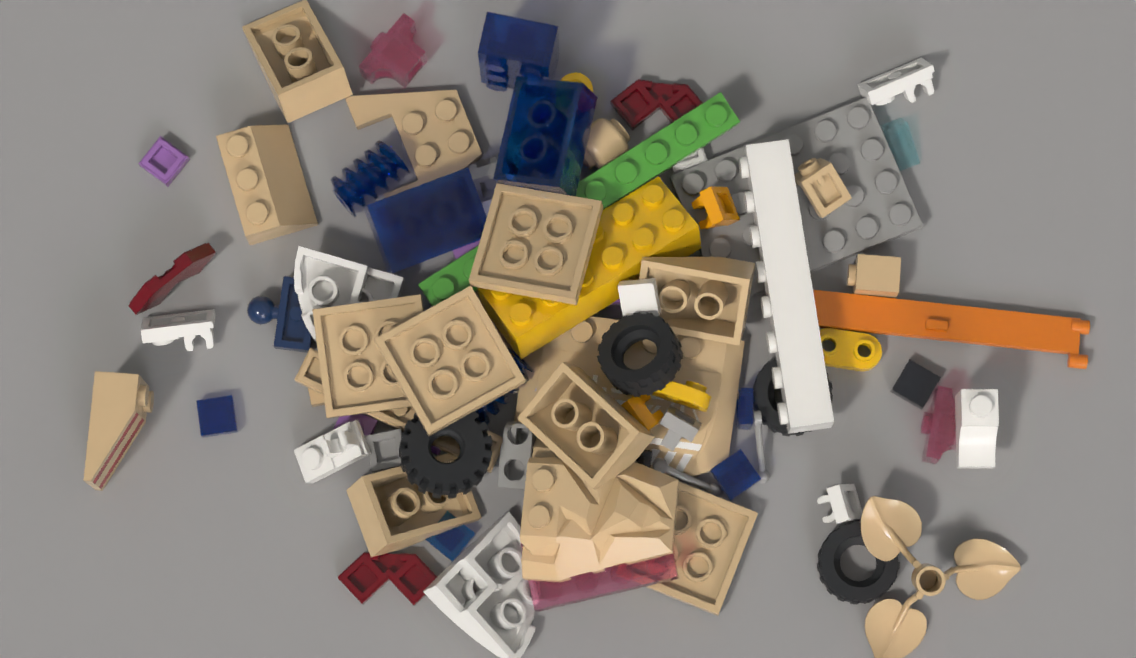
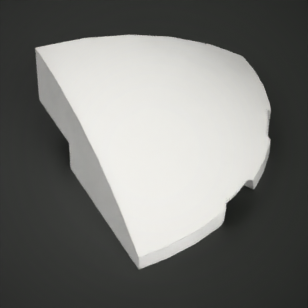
(334, 281)
(487, 592)

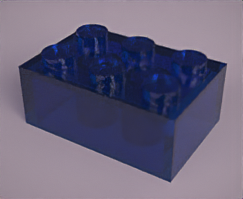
(515, 49)
(546, 135)
(427, 220)

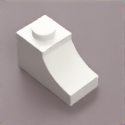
(976, 428)

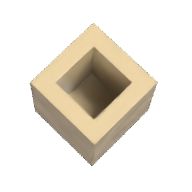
(875, 275)

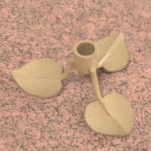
(891, 527)

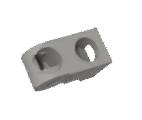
(514, 455)

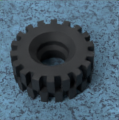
(446, 477)

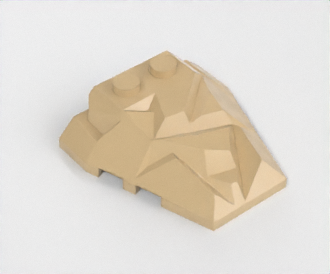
(584, 530)

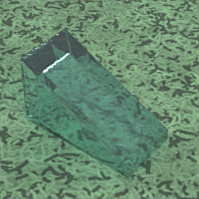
(901, 143)

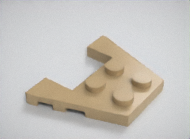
(430, 128)

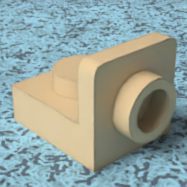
(822, 186)

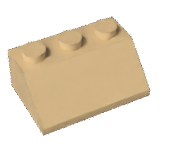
(266, 181)
(585, 426)

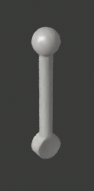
(661, 465)
(762, 472)

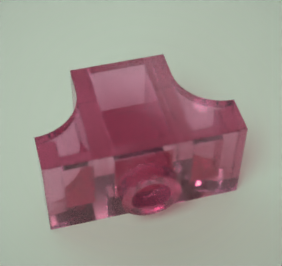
(394, 54)
(939, 426)

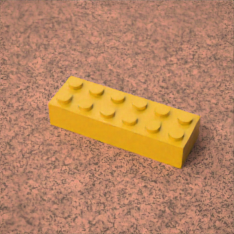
(635, 227)

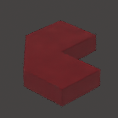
(646, 98)
(157, 288)
(404, 570)

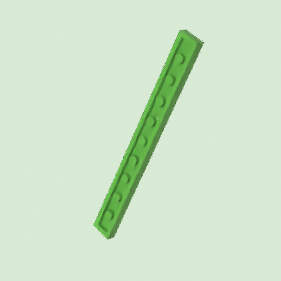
(616, 178)

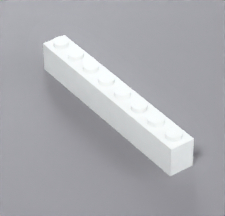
(788, 287)

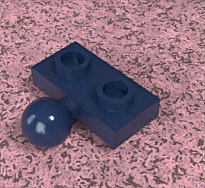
(290, 329)

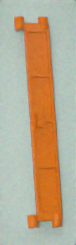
(953, 323)

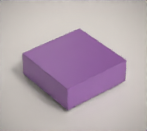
(164, 161)

